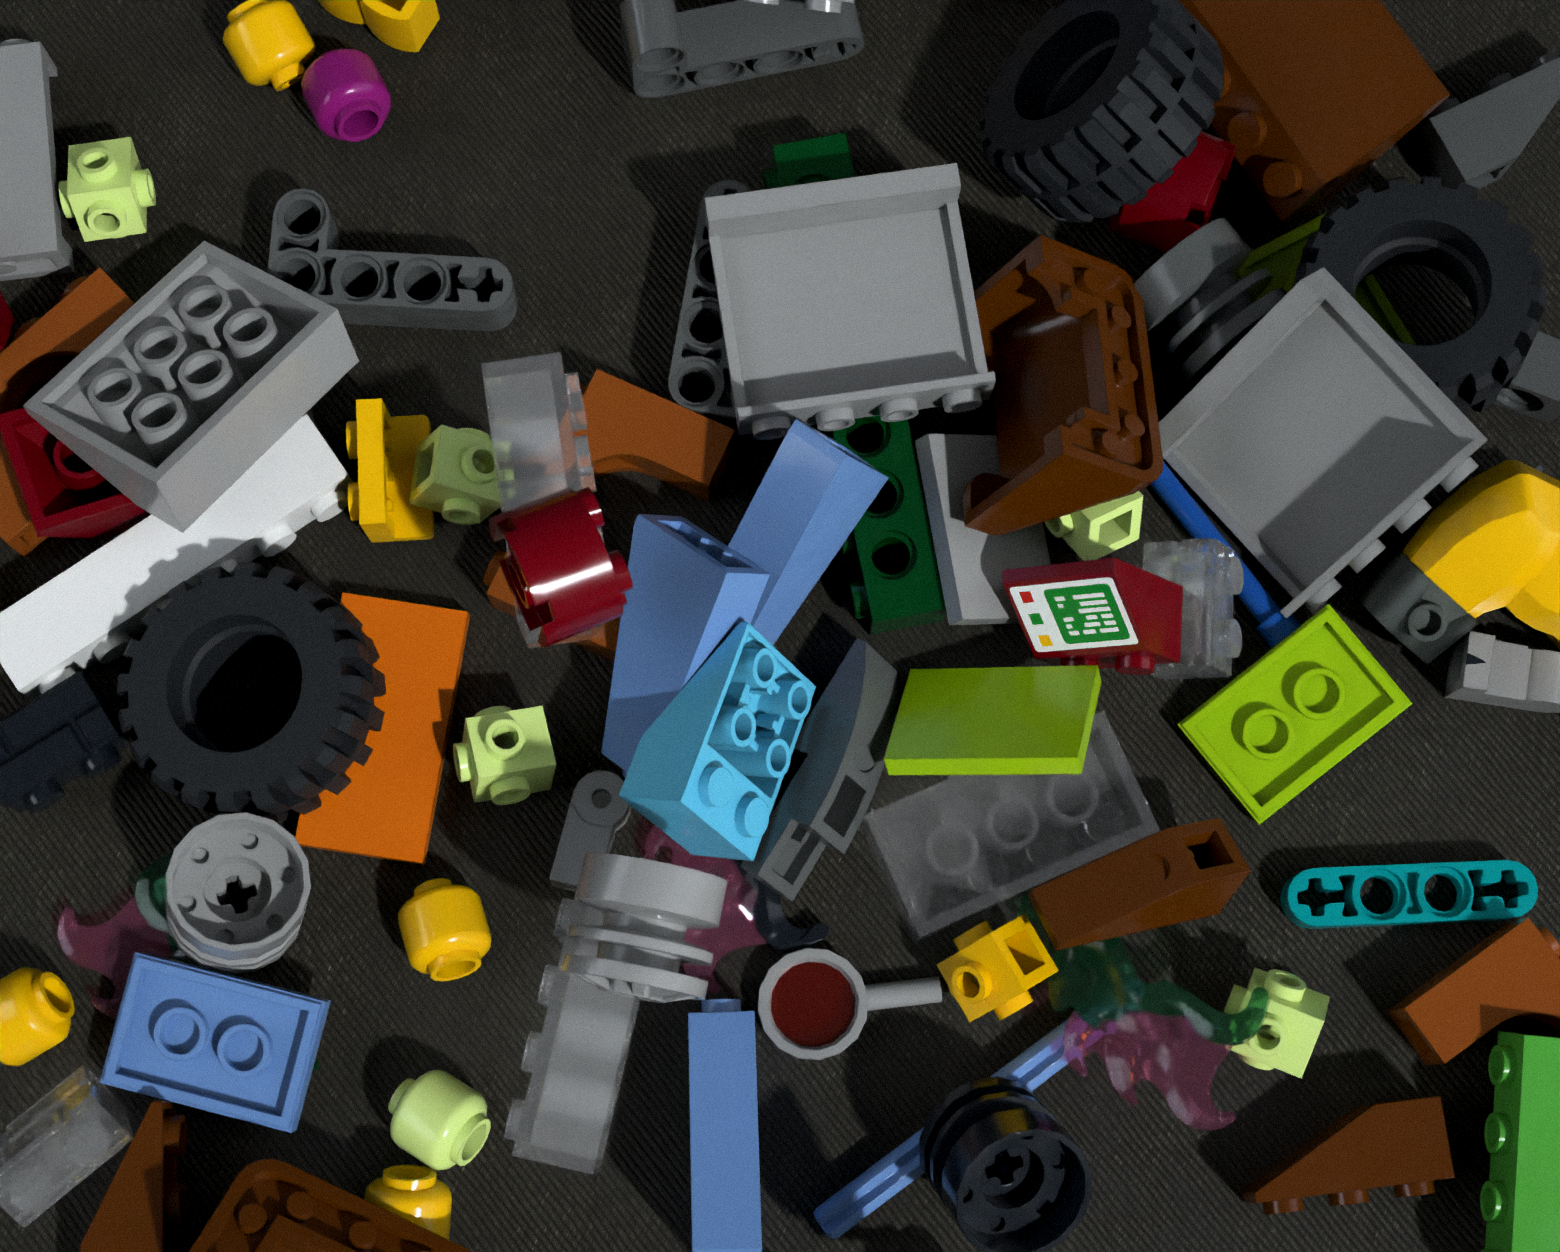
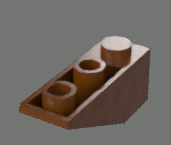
(1144, 886)
(1365, 1149)
(145, 1196)

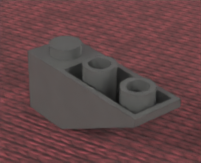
(1486, 134)

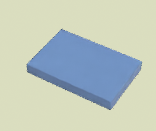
(215, 1041)

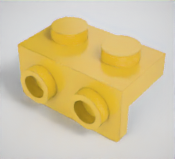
(385, 473)

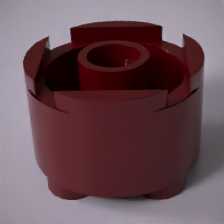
(1182, 201)
(561, 564)

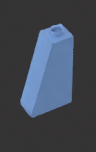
(802, 519)
(680, 610)
(724, 1129)

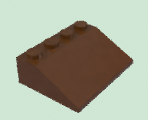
(1313, 92)

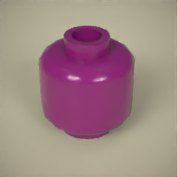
(346, 95)

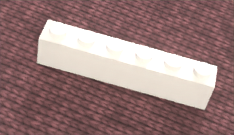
(101, 600)

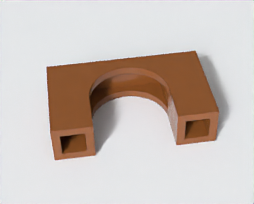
(36, 355)
(643, 435)
(1497, 979)

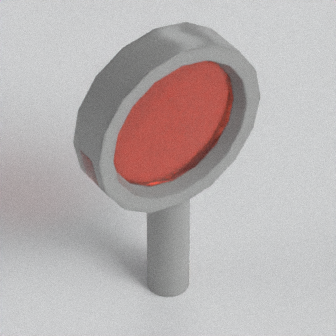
(818, 1002)

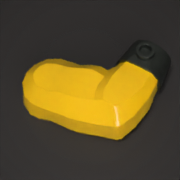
(1472, 555)

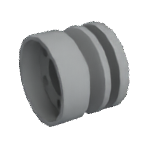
(244, 856)
(644, 927)

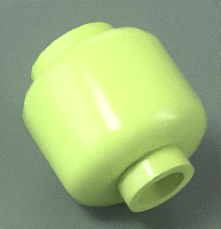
(439, 1120)

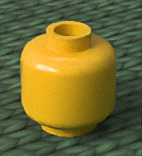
(268, 43)
(444, 930)
(33, 1014)
(413, 1195)

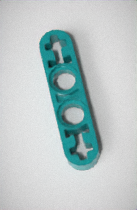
(1408, 887)

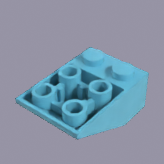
(722, 749)

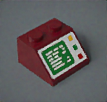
(1098, 614)

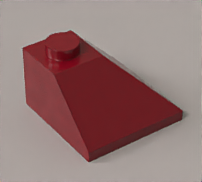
(61, 488)

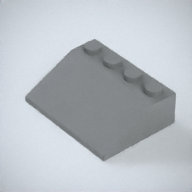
(195, 382)

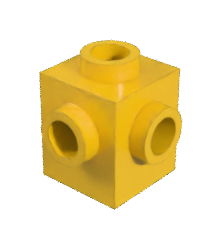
(996, 968)

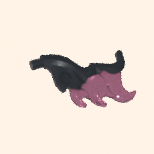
(749, 911)

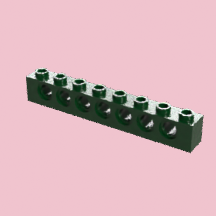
(915, 593)

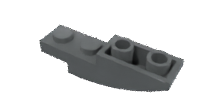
(841, 769)

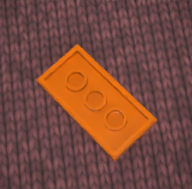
(394, 795)

